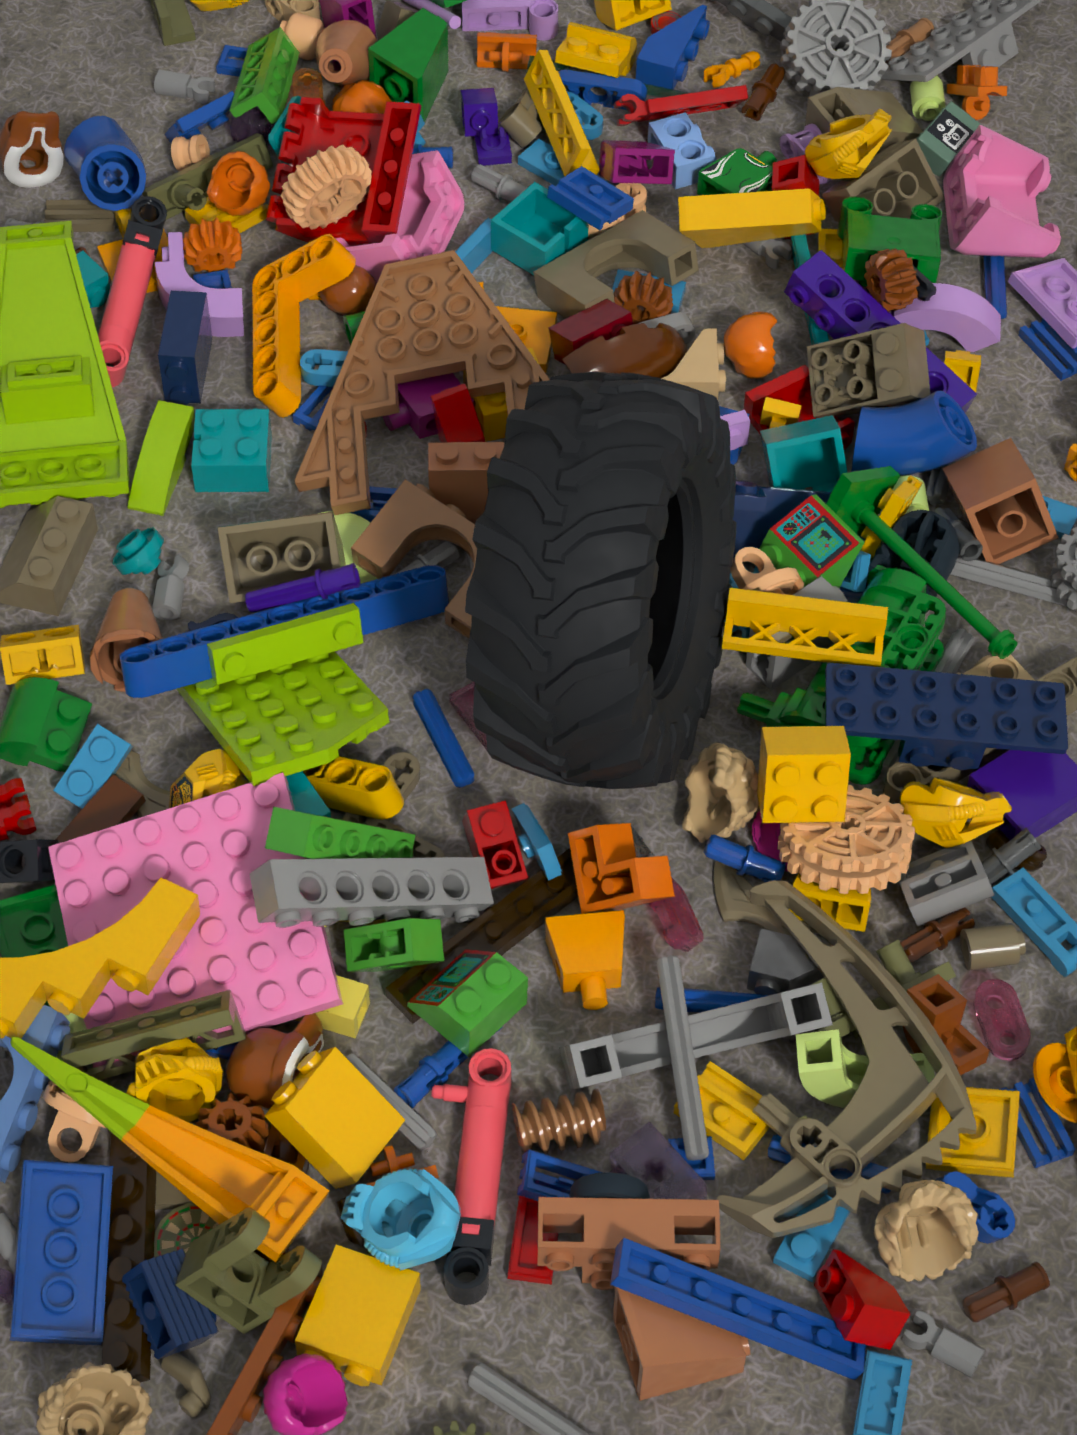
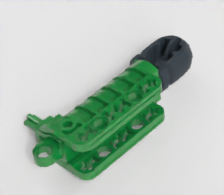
(905, 639)

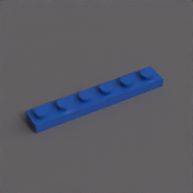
(735, 1308)

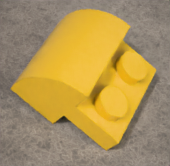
(597, 50)

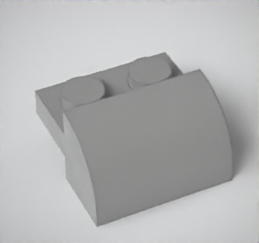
(945, 882)

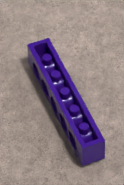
(847, 309)

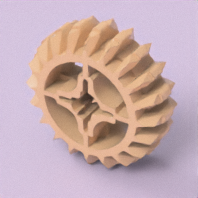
(326, 187)

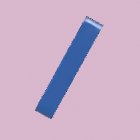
(621, 85)

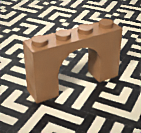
(406, 521)

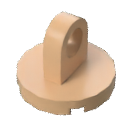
(768, 579)
(73, 1116)

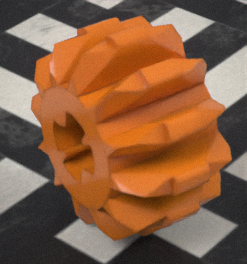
(212, 245)

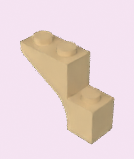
(701, 365)

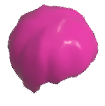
(305, 1396)

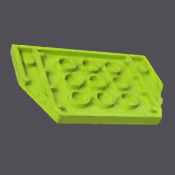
(288, 715)

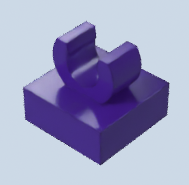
(493, 148)

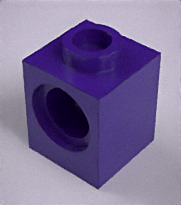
(479, 111)

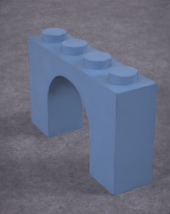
(20, 1101)

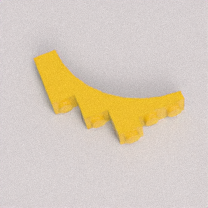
(73, 977)

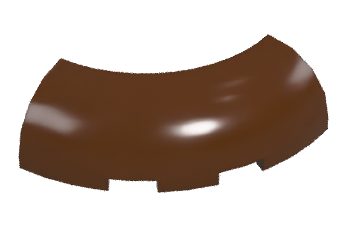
(635, 350)

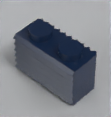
(168, 1313)

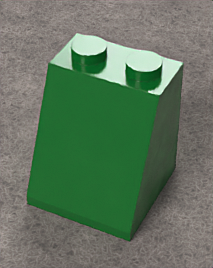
(412, 60)

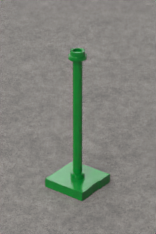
(856, 503)

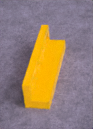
(558, 116)
(805, 620)

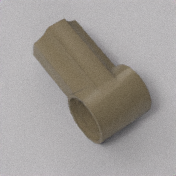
(522, 120)

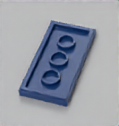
(61, 1253)

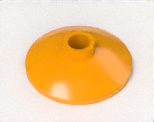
(1055, 1080)

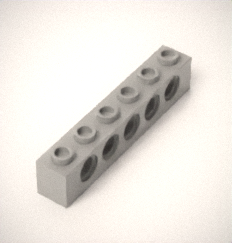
(370, 890)

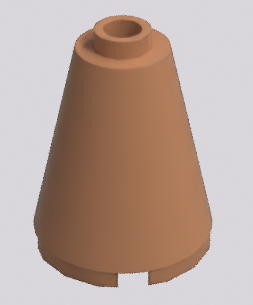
(343, 52)
(125, 625)

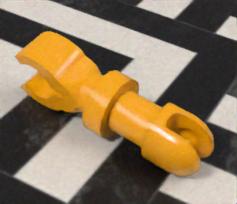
(732, 67)

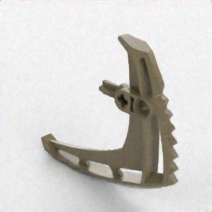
(883, 1106)

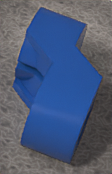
(994, 1215)

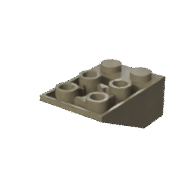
(847, 102)
(868, 370)

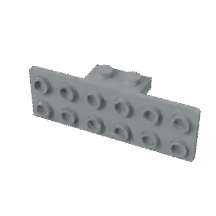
(978, 36)

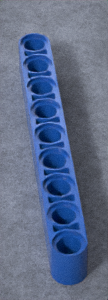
(185, 657)

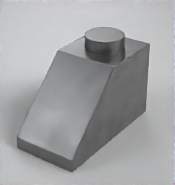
(780, 965)

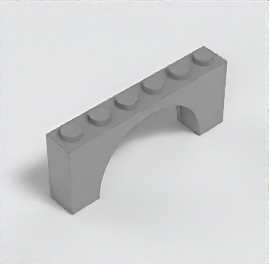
(710, 1031)

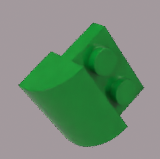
(42, 724)

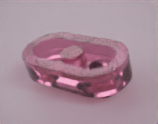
(678, 920)
(1001, 1022)

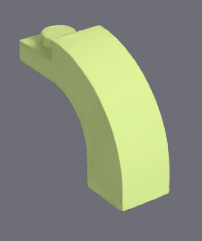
(834, 1072)

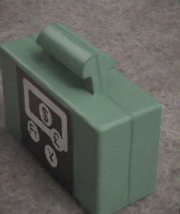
(946, 137)

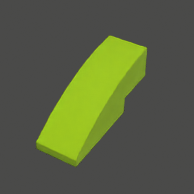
(161, 457)

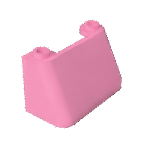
(993, 199)
(427, 217)

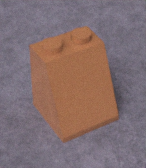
(460, 474)
(1001, 502)
(672, 1348)

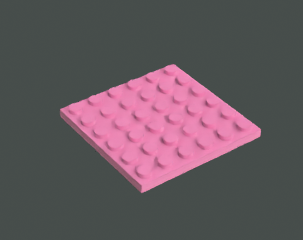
(211, 852)

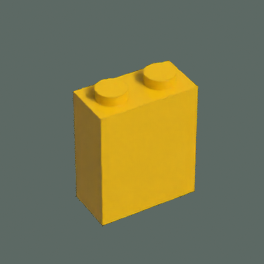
(334, 1117)
(358, 1315)

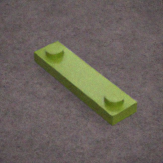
(285, 643)

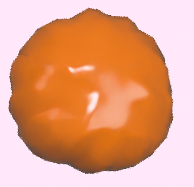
(361, 97)
(238, 184)
(751, 344)

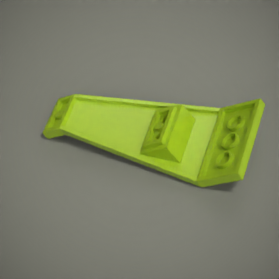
(55, 388)

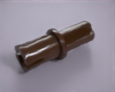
(764, 92)
(936, 934)
(1005, 1292)

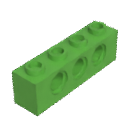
(334, 838)

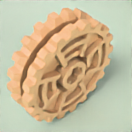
(855, 853)

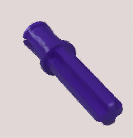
(320, 584)

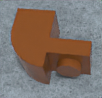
(945, 1010)

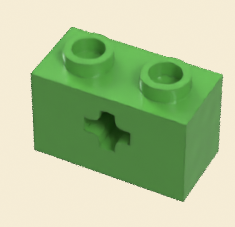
(393, 945)

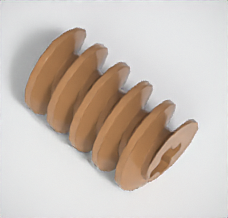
(560, 1122)

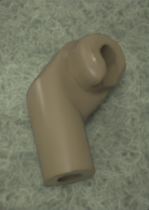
(193, 1381)

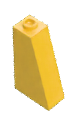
(749, 216)

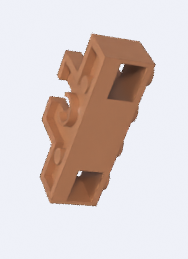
(610, 1220)

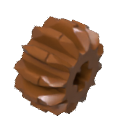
(891, 279)
(644, 297)
(242, 1116)

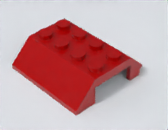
(383, 141)

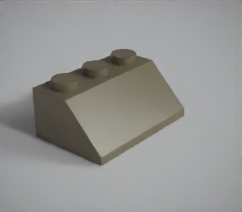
(891, 182)
(278, 551)
(47, 555)

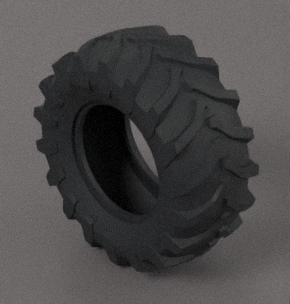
(602, 579)

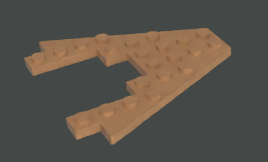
(418, 325)

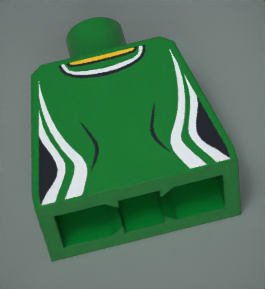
(737, 173)

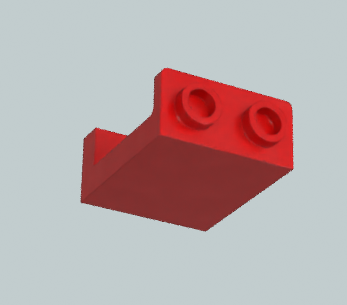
(792, 388)

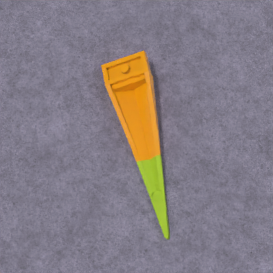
(200, 1164)

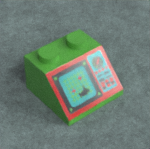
(813, 543)
(472, 998)

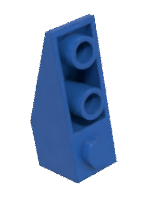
(667, 52)

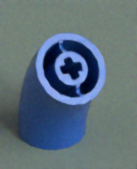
(106, 163)
(913, 435)

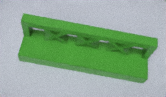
(266, 76)

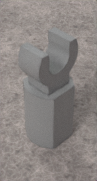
(183, 86)
(770, 249)
(170, 589)
(944, 1345)

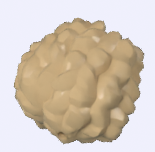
(720, 792)
(926, 1230)
(94, 1403)

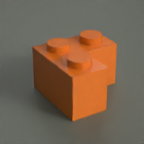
(611, 874)

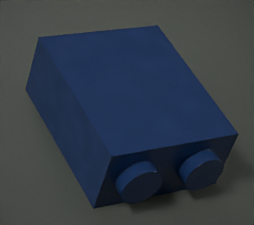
(185, 347)

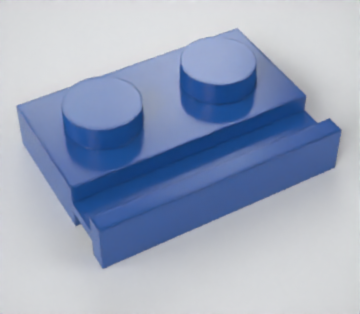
(212, 115)
(590, 197)

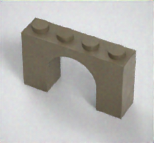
(637, 242)

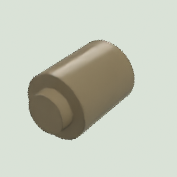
(992, 946)

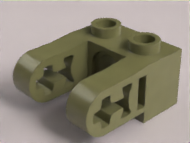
(236, 1281)

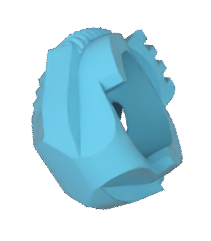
(404, 1217)

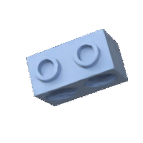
(687, 141)

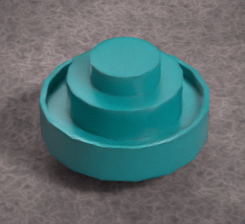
(139, 552)

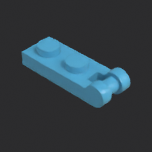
(1039, 918)

